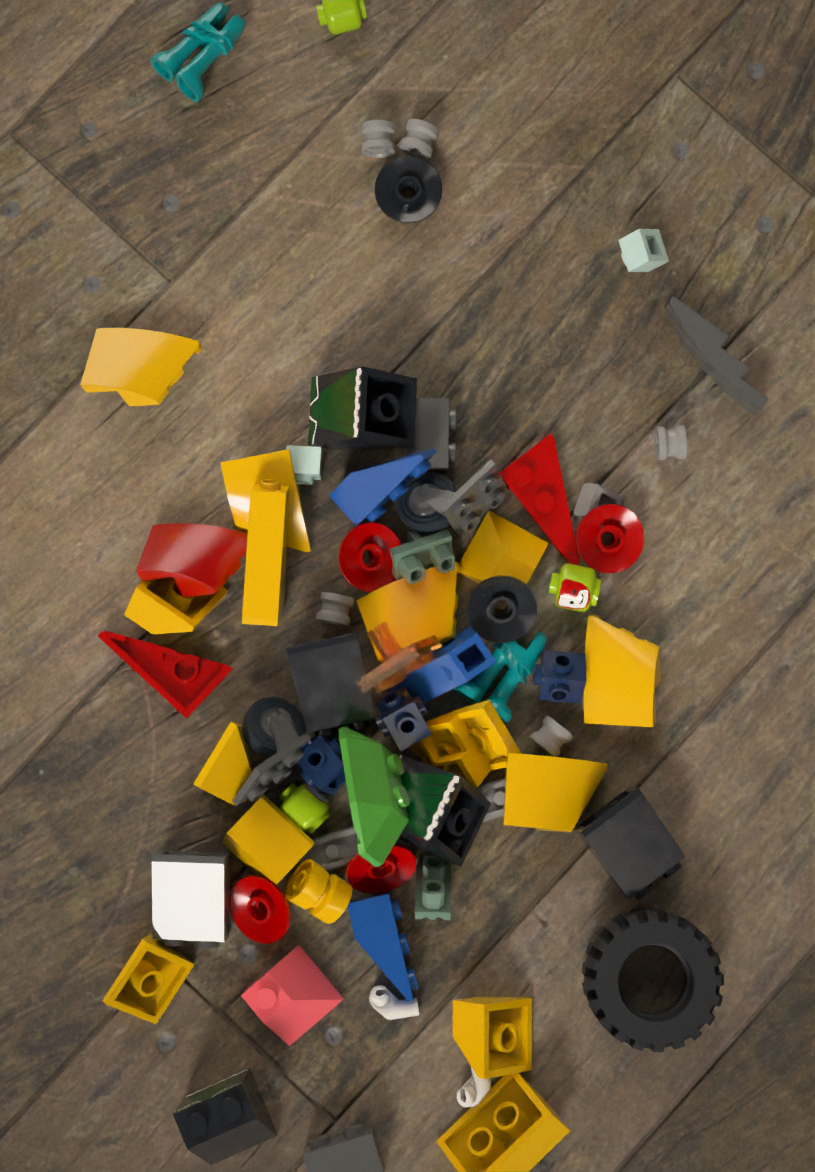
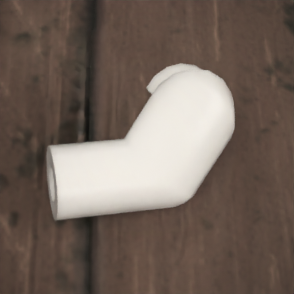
(389, 1006)
(473, 1090)

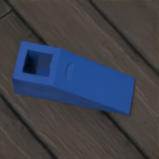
(371, 487)
(454, 665)
(377, 933)

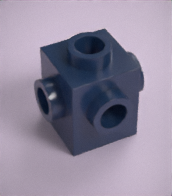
(561, 676)
(402, 718)
(323, 764)

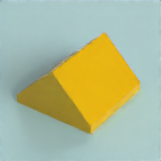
(267, 841)
(149, 980)

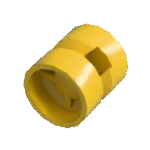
(317, 890)

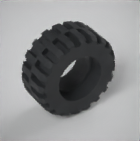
(686, 1013)

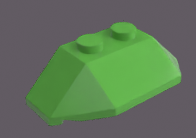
(374, 794)

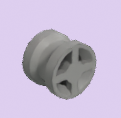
(378, 138)
(419, 138)
(670, 442)
(335, 609)
(551, 736)

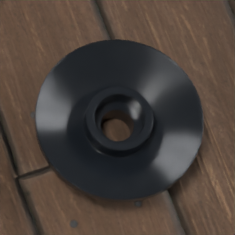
(405, 174)
(501, 624)

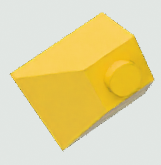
(501, 550)
(162, 609)
(227, 765)
(494, 1034)

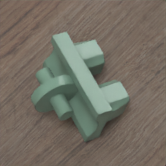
(422, 553)
(433, 889)

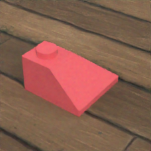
(292, 995)

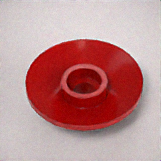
(626, 538)
(377, 571)
(393, 873)
(259, 909)

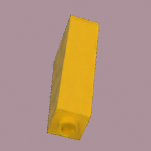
(266, 554)

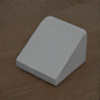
(593, 496)

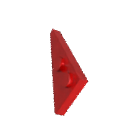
(539, 488)
(175, 675)

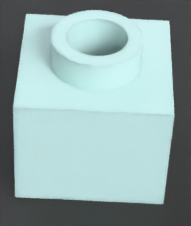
(643, 250)
(306, 463)

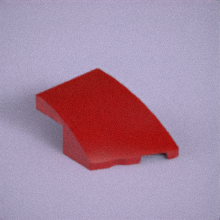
(193, 554)

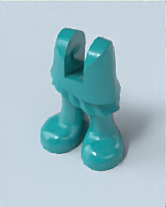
(200, 34)
(520, 664)

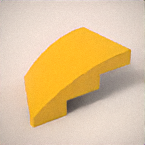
(136, 363)
(245, 472)
(414, 609)
(619, 676)
(467, 742)
(548, 790)

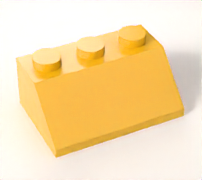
(504, 1131)

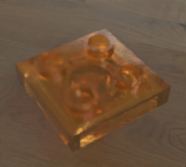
(397, 660)

